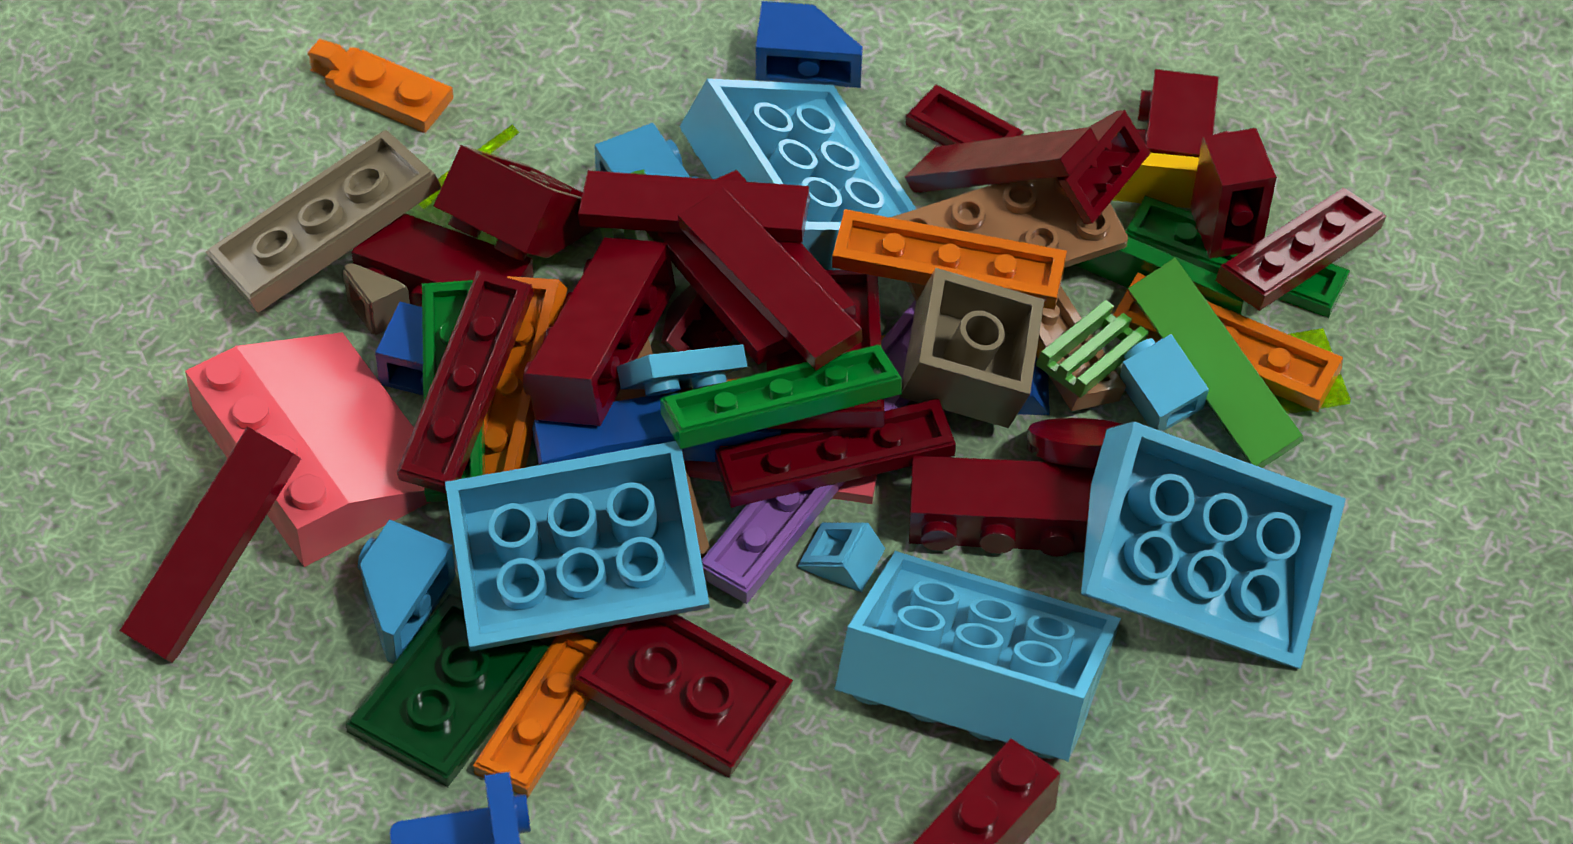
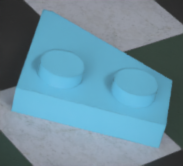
(681, 369)

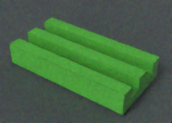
(1112, 328)

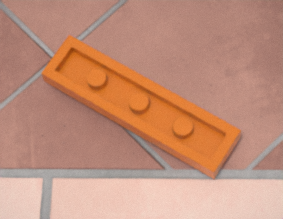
(914, 250)
(1283, 361)
(511, 413)

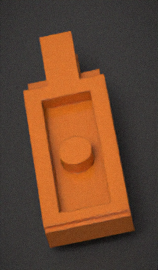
(380, 84)

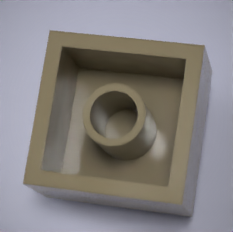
(972, 347)

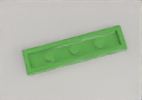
(1235, 388)

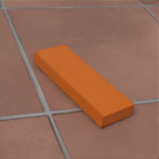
(539, 716)

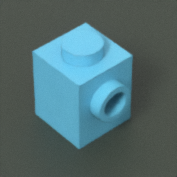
(1162, 382)

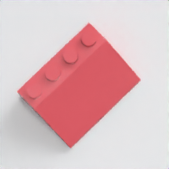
(330, 413)

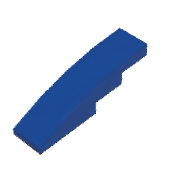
(626, 426)

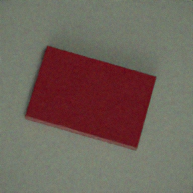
(684, 688)

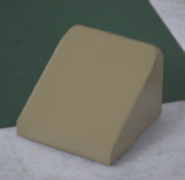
(373, 296)

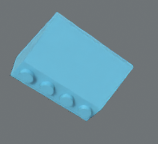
(795, 138)
(1207, 542)
(576, 545)
(976, 655)

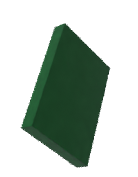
(442, 696)

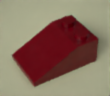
(512, 203)

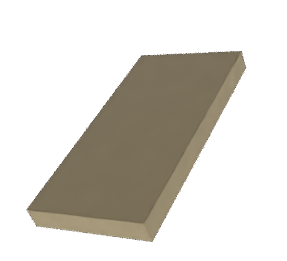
(323, 220)

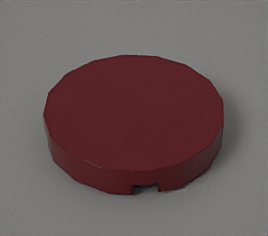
(1068, 440)

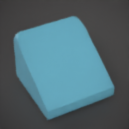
(843, 553)

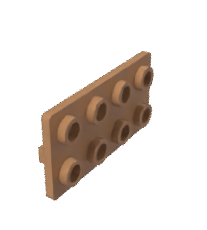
(1026, 213)

